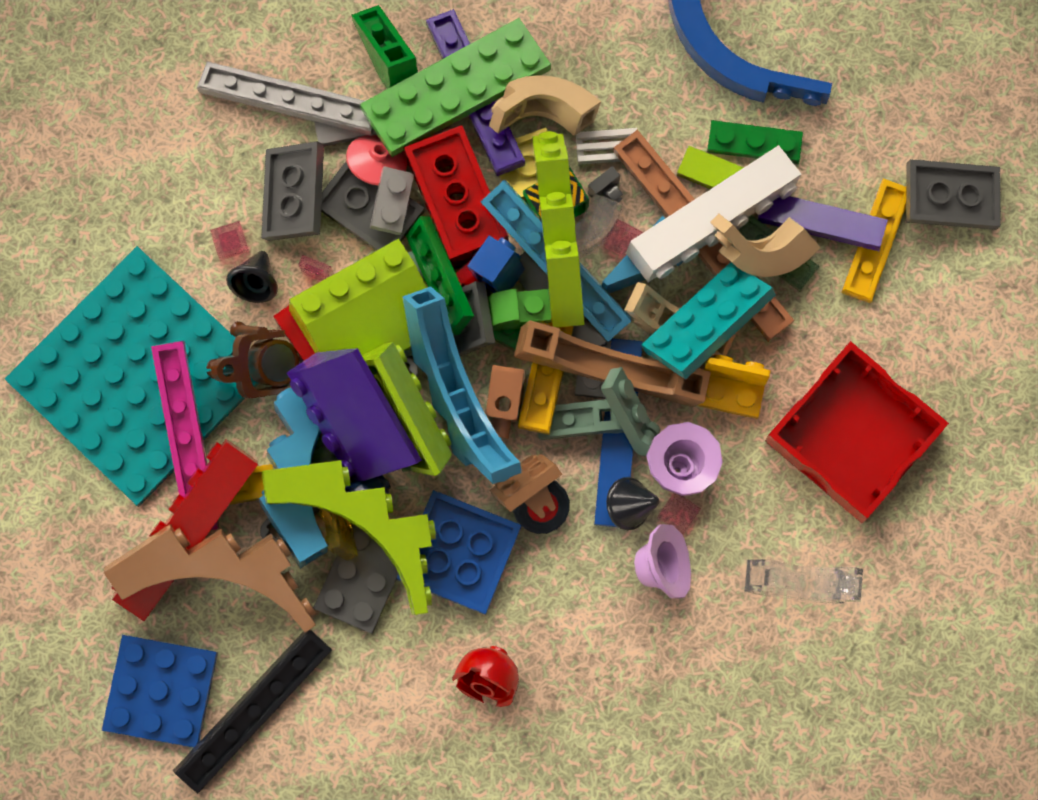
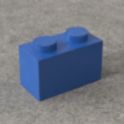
(496, 265)

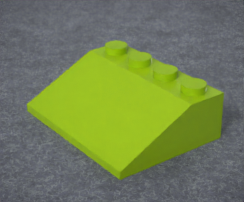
(360, 303)
(414, 414)

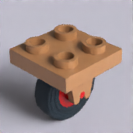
(535, 495)

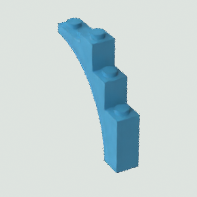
(451, 392)
(293, 521)

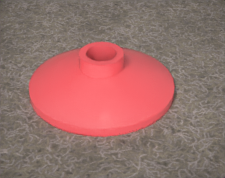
(368, 156)

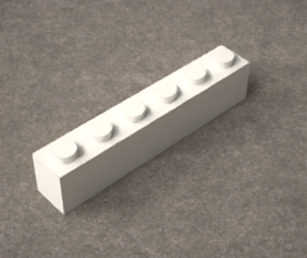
(735, 199)

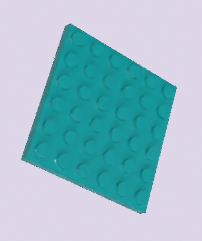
(100, 376)

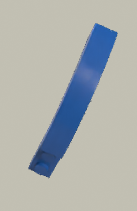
(734, 71)

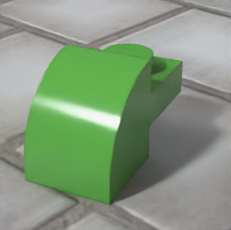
(514, 308)

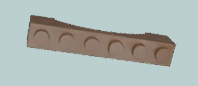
(561, 351)

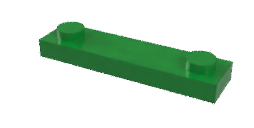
(439, 271)

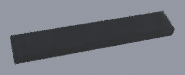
(252, 710)

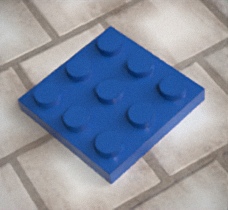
(467, 551)
(159, 691)

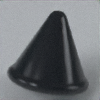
(256, 270)
(630, 503)

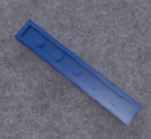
(615, 448)

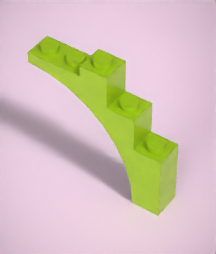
(558, 229)
(400, 538)

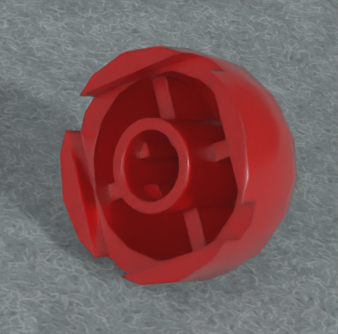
(488, 674)

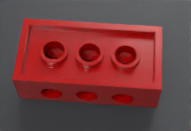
(465, 178)

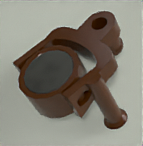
(265, 361)

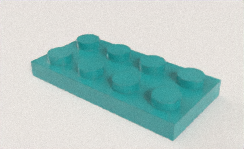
(708, 320)

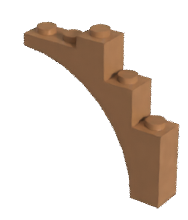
(216, 557)

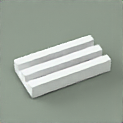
(597, 135)

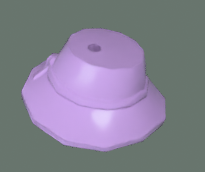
(690, 451)
(665, 562)

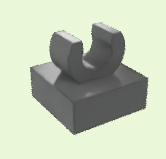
(606, 185)

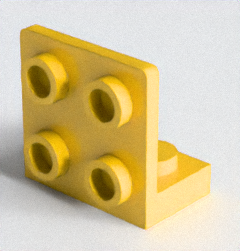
(735, 386)

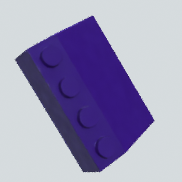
(352, 414)

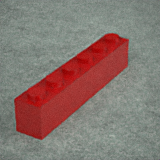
(197, 512)

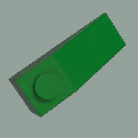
(385, 46)

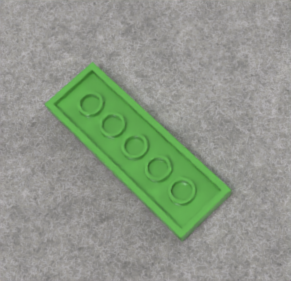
(454, 87)

